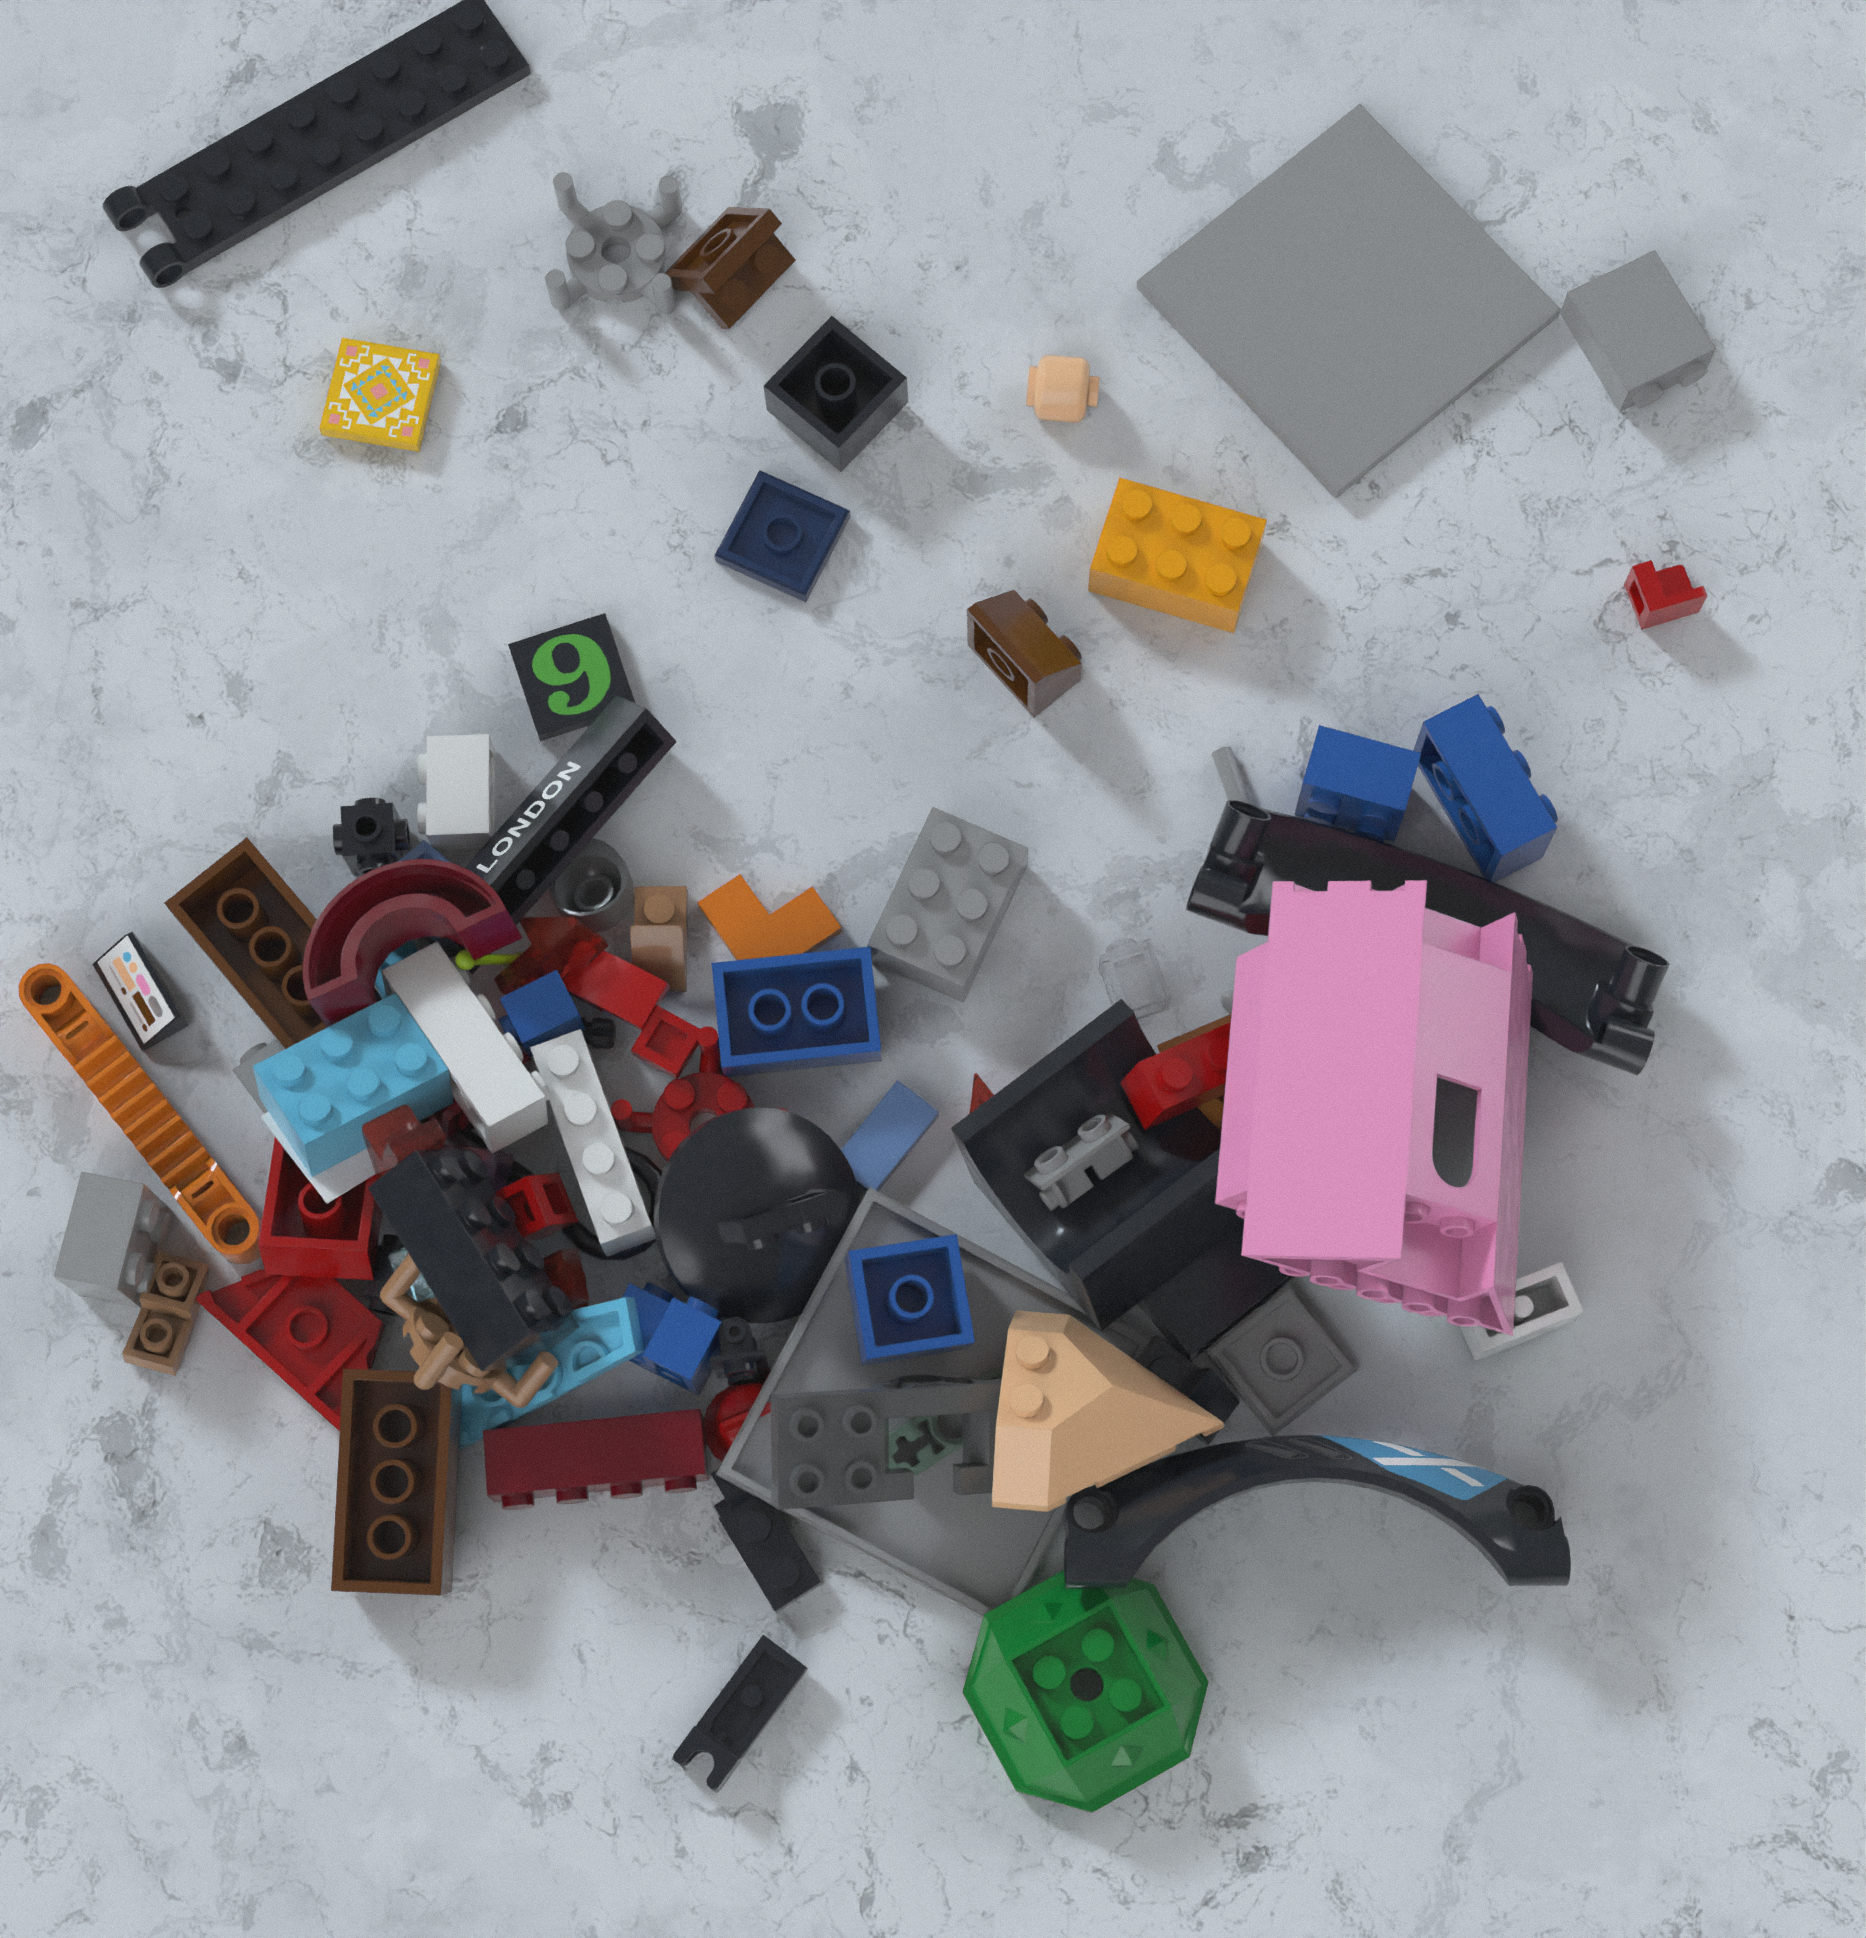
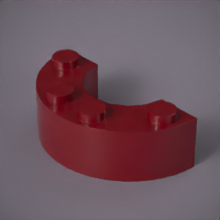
(385, 912)

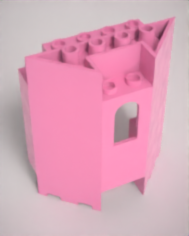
(1337, 1098)

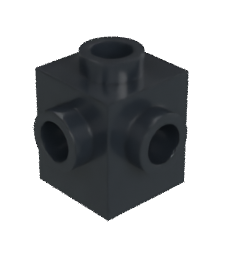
(382, 847)

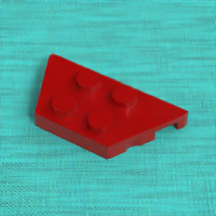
(301, 1331)

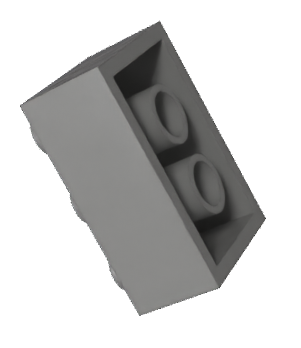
(948, 904)

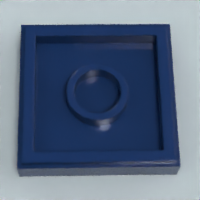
(782, 536)

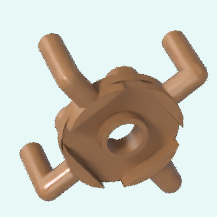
(443, 1353)

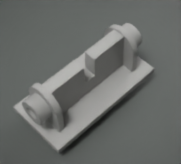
(1099, 1143)

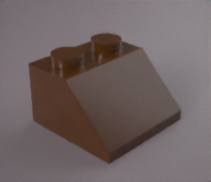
(1023, 650)

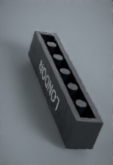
(568, 808)

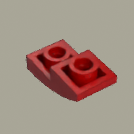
(619, 989)

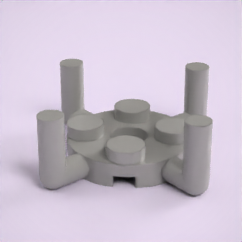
(609, 226)

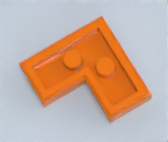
(753, 933)

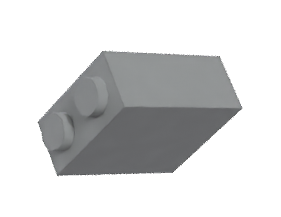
(1638, 332)

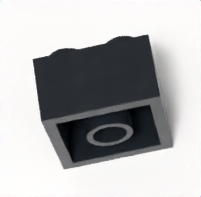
(836, 393)

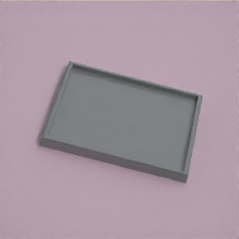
(1348, 300)
(939, 1538)

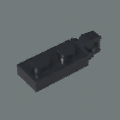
(765, 1545)

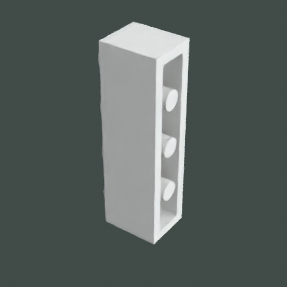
(481, 1062)
(593, 1143)

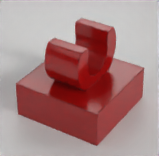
(666, 1042)

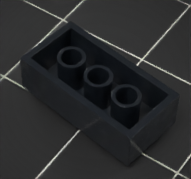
(474, 1257)

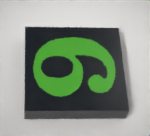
(570, 675)

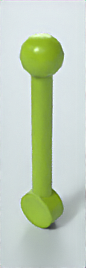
(466, 962)

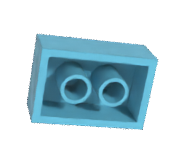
(348, 1076)

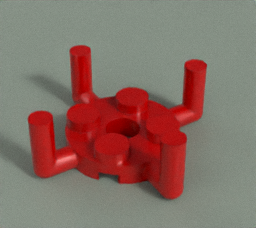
(686, 1099)

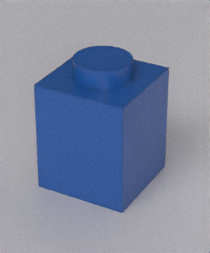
(540, 1012)

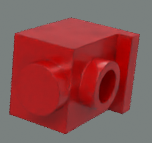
(539, 1205)

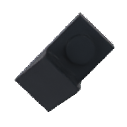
(1197, 1384)

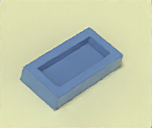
(888, 1136)

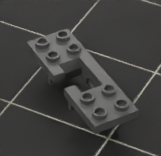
(836, 1442)

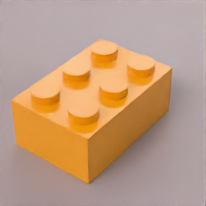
(1176, 555)

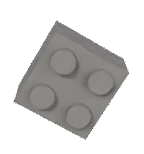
(112, 1239)

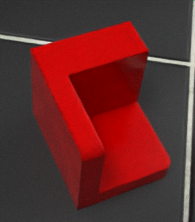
(1662, 594)

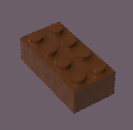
(254, 937)
(396, 1485)

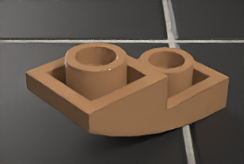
(166, 1314)

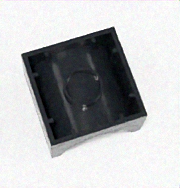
(1137, 1221)

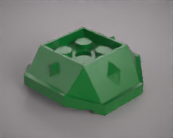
(1073, 1747)

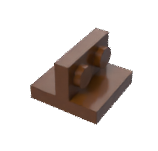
(732, 263)

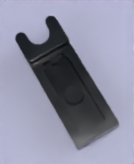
(742, 1710)

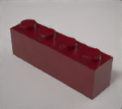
(595, 1457)

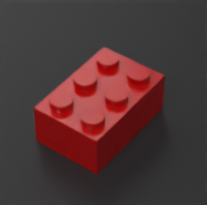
(312, 1237)

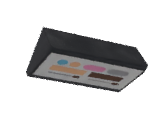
(139, 992)

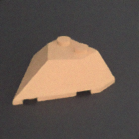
(1079, 1414)

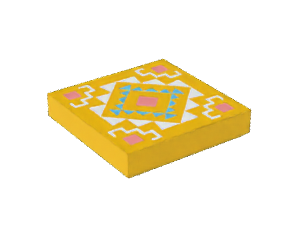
(380, 394)

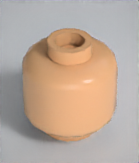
(1062, 388)

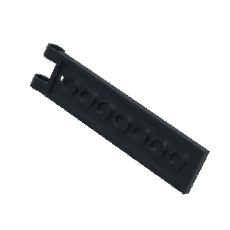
(321, 138)

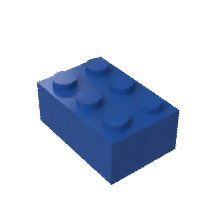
(1485, 788)
(796, 1011)

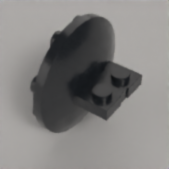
(753, 1212)

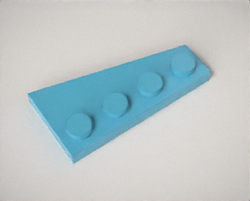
(605, 1338)

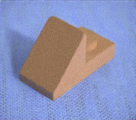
(661, 933)

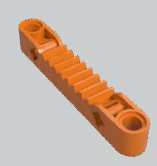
(141, 1111)

